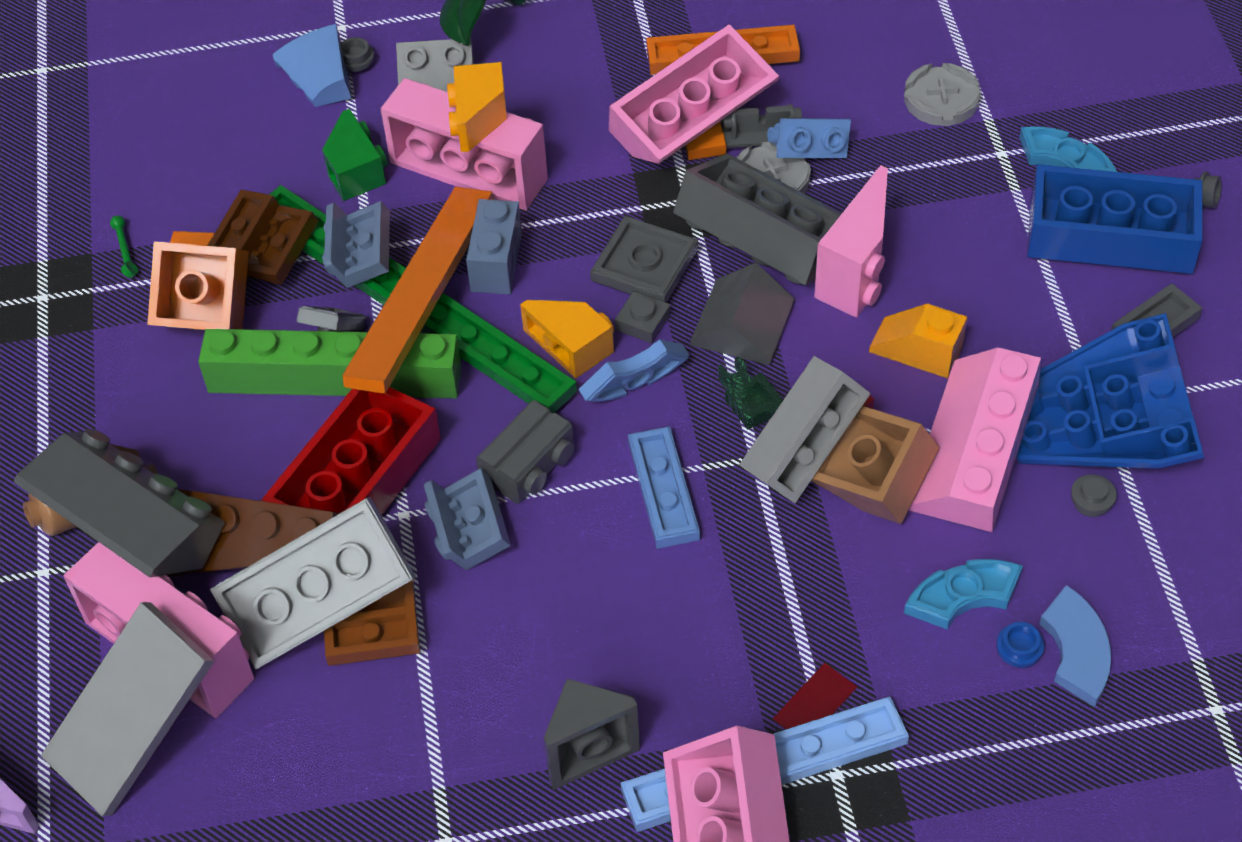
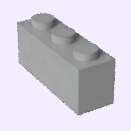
(805, 428)

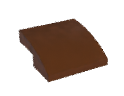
(267, 231)

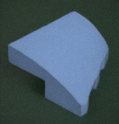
(316, 65)

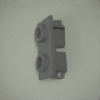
(749, 128)

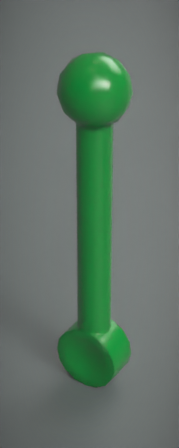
(128, 269)

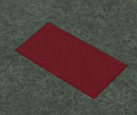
(816, 698)

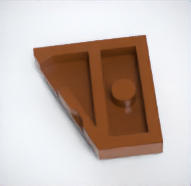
(376, 631)

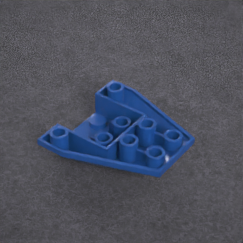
(1114, 404)

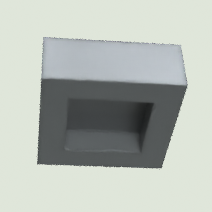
(642, 317)

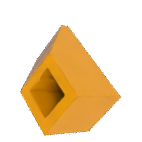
(478, 101)

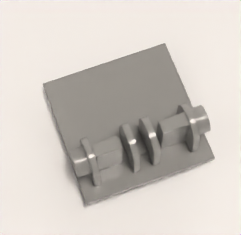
(432, 61)

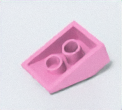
(852, 249)

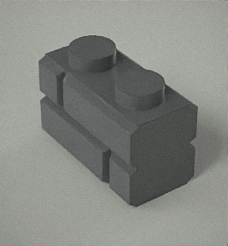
(527, 452)

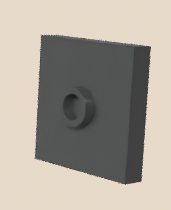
(644, 259)

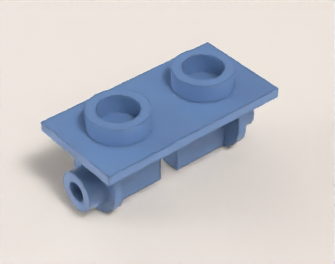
(810, 137)

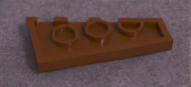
(253, 529)

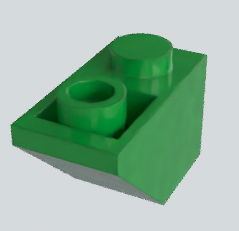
(352, 159)

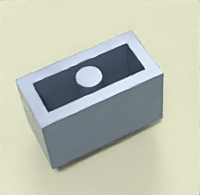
(494, 246)

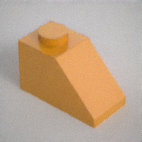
(569, 332)
(922, 338)

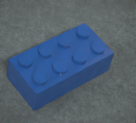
(1115, 218)

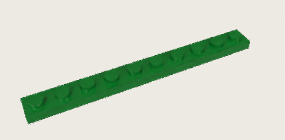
(478, 341)

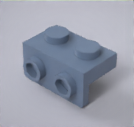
(356, 243)
(467, 519)

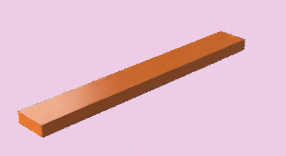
(415, 294)

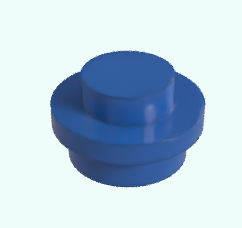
(1020, 645)

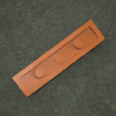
(772, 43)

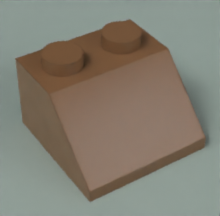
(878, 464)

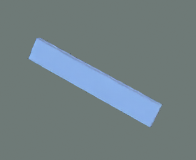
(800, 753)

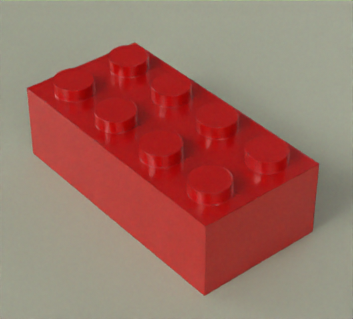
(360, 452)

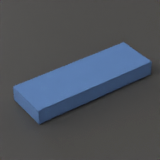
(663, 487)

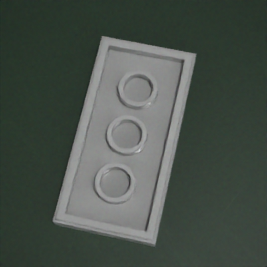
(313, 582)
(127, 708)

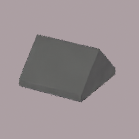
(744, 315)
(589, 731)

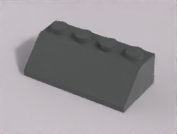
(756, 215)
(122, 503)

